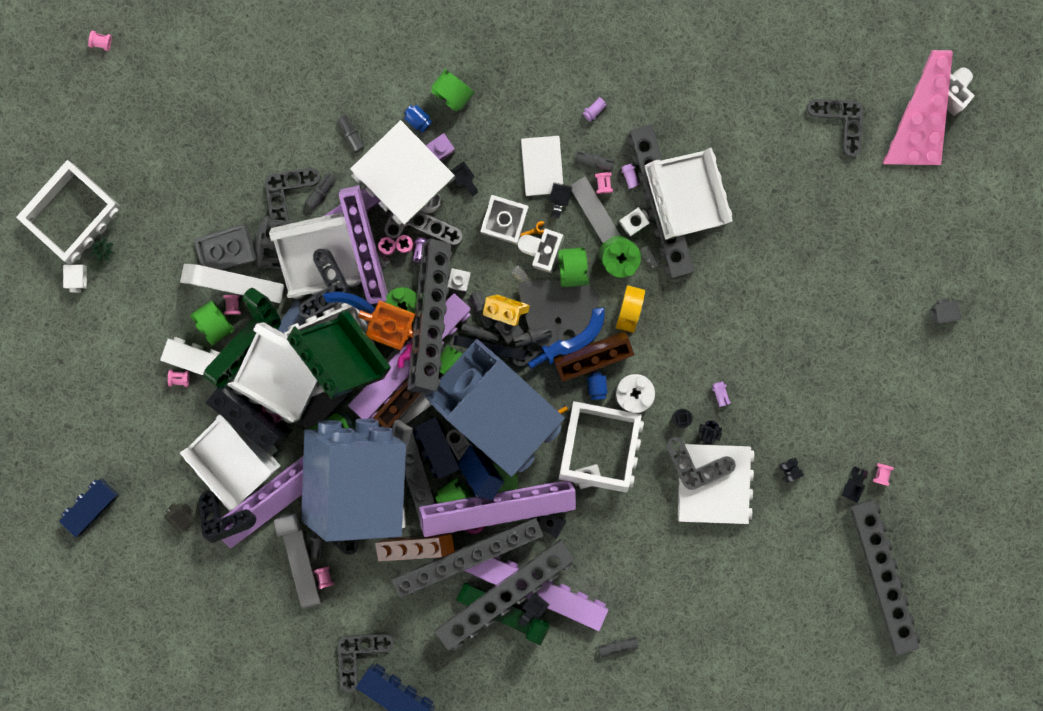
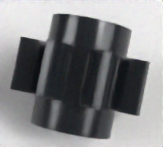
(710, 432)

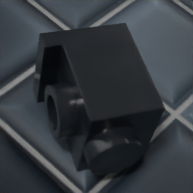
(557, 526)

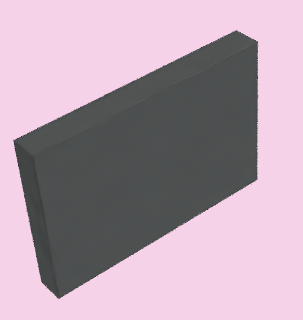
(226, 248)

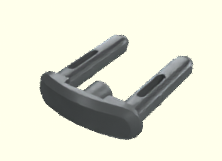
(263, 243)

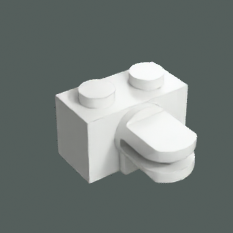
(958, 94)
(544, 249)

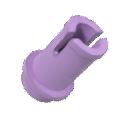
(591, 112)
(630, 175)
(418, 243)
(721, 394)

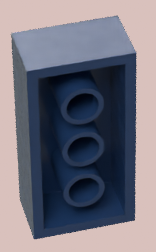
(390, 692)

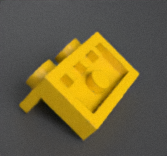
(504, 309)

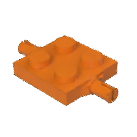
(389, 324)

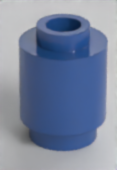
(417, 118)
(597, 386)

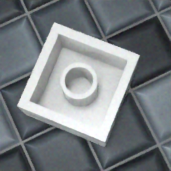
(504, 219)

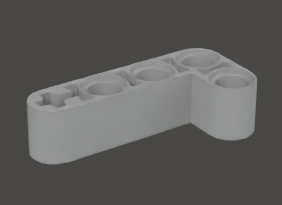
(426, 228)

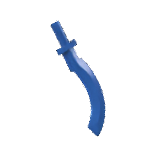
(349, 299)
(573, 344)

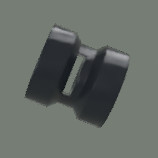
(682, 418)
(793, 474)

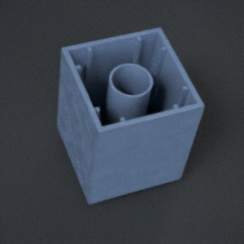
(495, 408)
(353, 481)

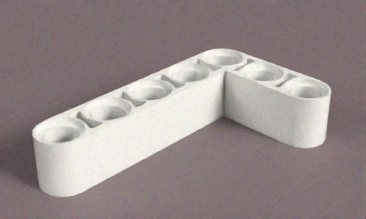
(229, 282)

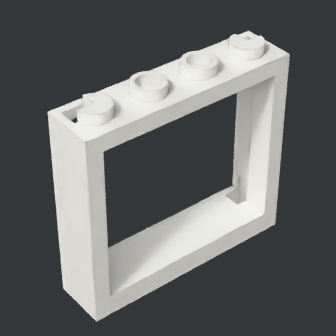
(48, 192)
(594, 480)

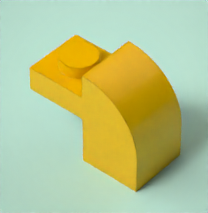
(630, 309)

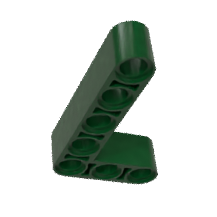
(230, 359)
(534, 630)

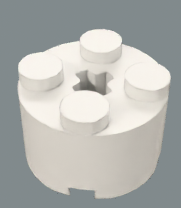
(640, 384)

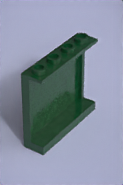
(339, 355)

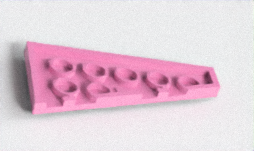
(923, 122)

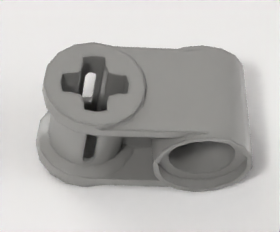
(460, 447)

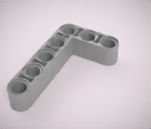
(298, 553)

